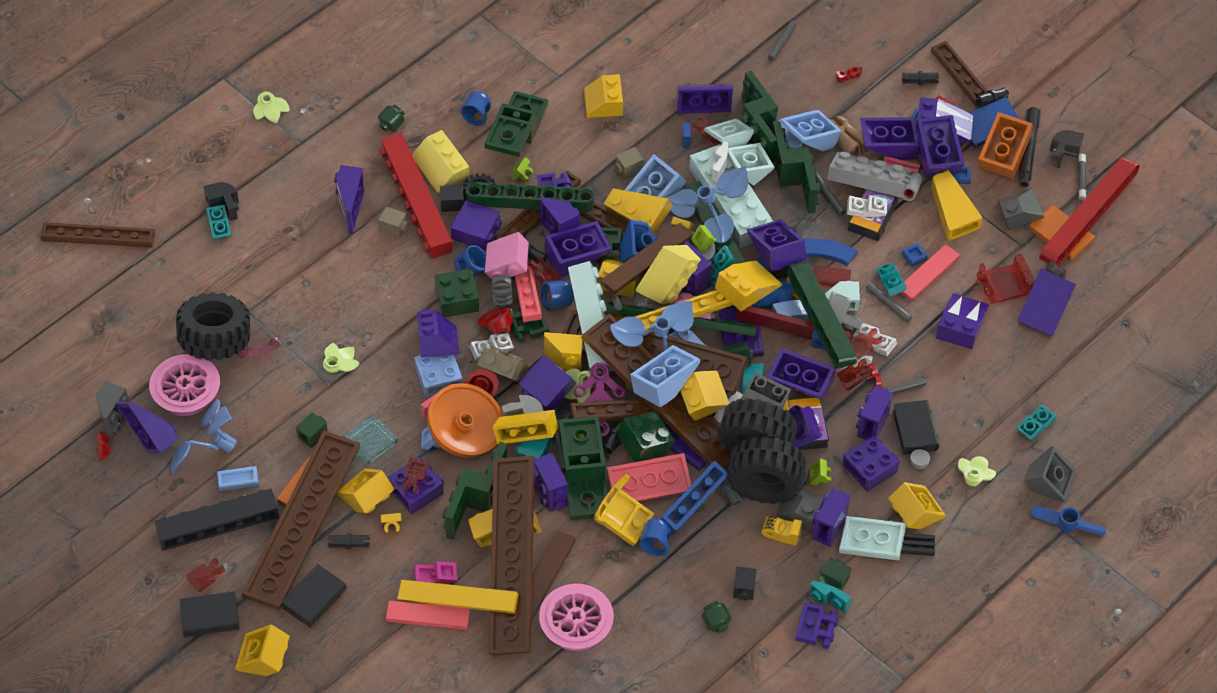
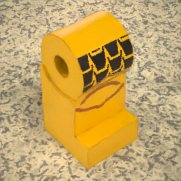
(782, 530)

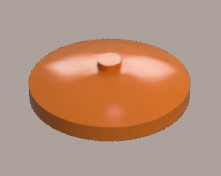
(463, 419)

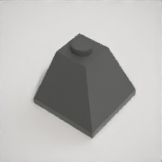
(1020, 208)
(1050, 475)
(800, 508)

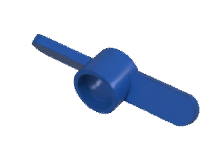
(1057, 518)

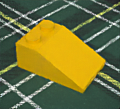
(746, 283)

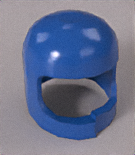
(476, 102)
(473, 257)
(561, 294)
(655, 529)

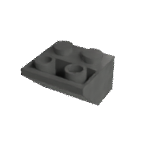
(767, 390)
(110, 414)

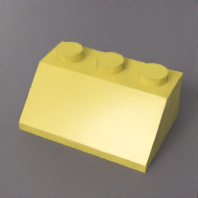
(440, 162)
(668, 273)

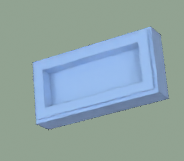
(237, 478)

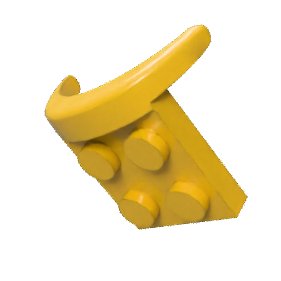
(622, 513)

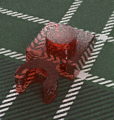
(704, 124)
(544, 273)
(863, 344)
(852, 376)
(415, 471)
(204, 576)

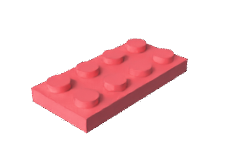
(653, 477)

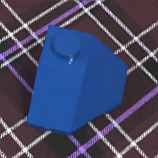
(636, 238)

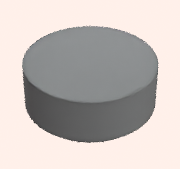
(920, 459)

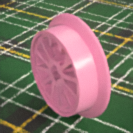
(185, 385)
(576, 618)

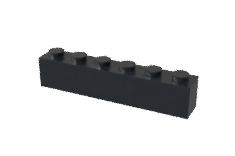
(216, 519)

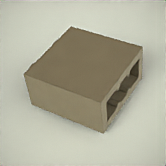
(497, 361)

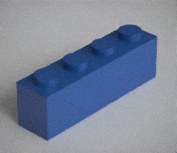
(695, 496)

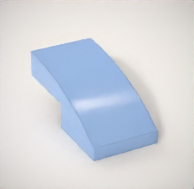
(791, 308)

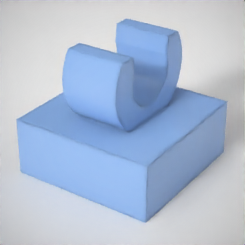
(427, 440)

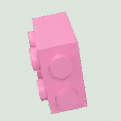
(507, 256)

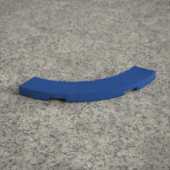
(827, 248)

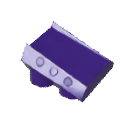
(806, 425)

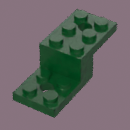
(759, 113)
(516, 123)
(796, 168)
(583, 465)
(472, 491)

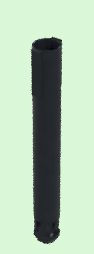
(1033, 116)

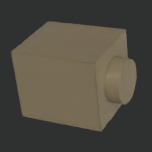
(629, 163)
(393, 222)

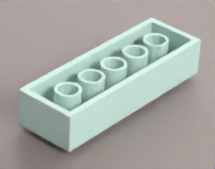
(744, 210)

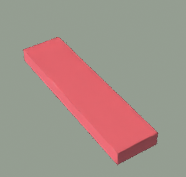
(929, 272)
(528, 296)
(428, 615)

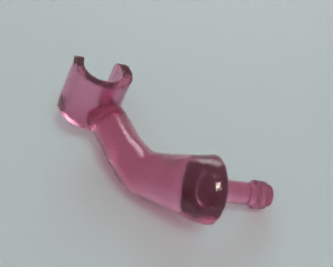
(270, 346)

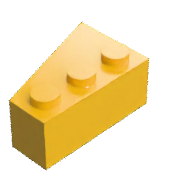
(639, 207)
(482, 527)

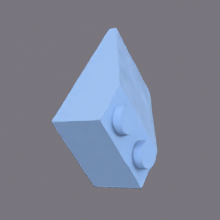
(813, 129)
(656, 179)
(664, 375)

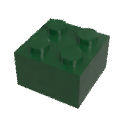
(456, 293)
(645, 436)

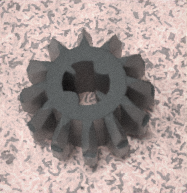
(502, 291)

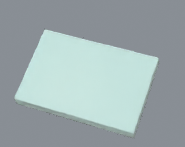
(872, 538)

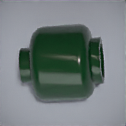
(391, 118)
(716, 617)

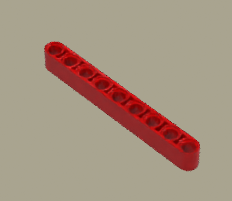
(1089, 211)

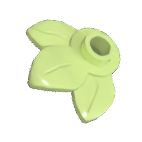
(270, 109)
(341, 358)
(579, 377)
(976, 470)

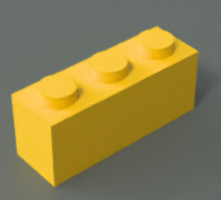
(525, 427)

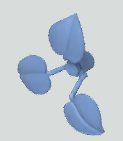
(732, 183)
(630, 329)
(216, 419)

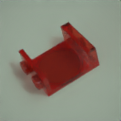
(1006, 281)

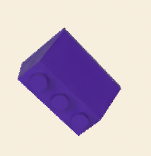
(704, 98)
(436, 334)
(802, 374)

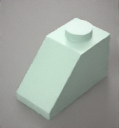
(847, 289)

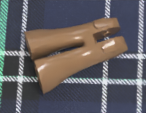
(850, 138)

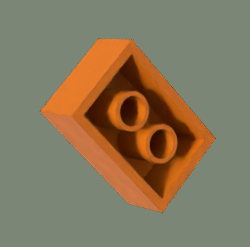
(1005, 145)

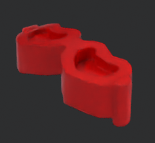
(850, 74)
(874, 375)
(103, 448)

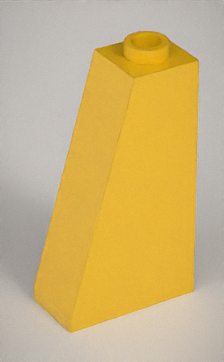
(954, 207)

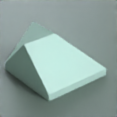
(731, 131)
(753, 159)

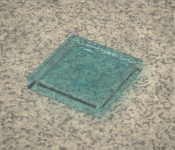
(373, 438)

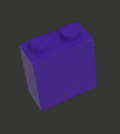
(476, 225)
(547, 383)
(875, 413)
(870, 463)
(550, 483)
(428, 491)
(830, 517)

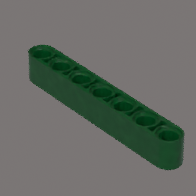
(521, 192)
(821, 315)

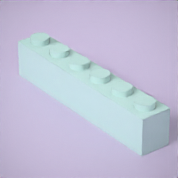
(588, 303)

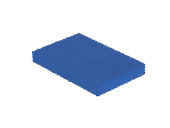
(984, 118)

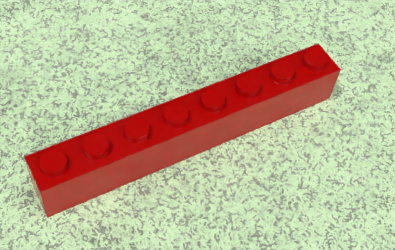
(416, 196)

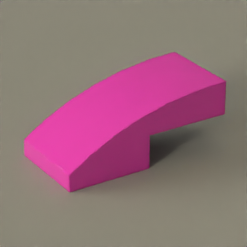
(439, 573)

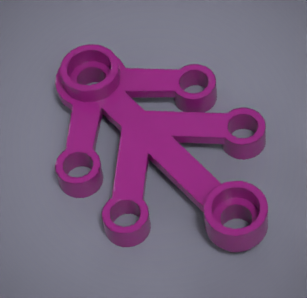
(600, 394)

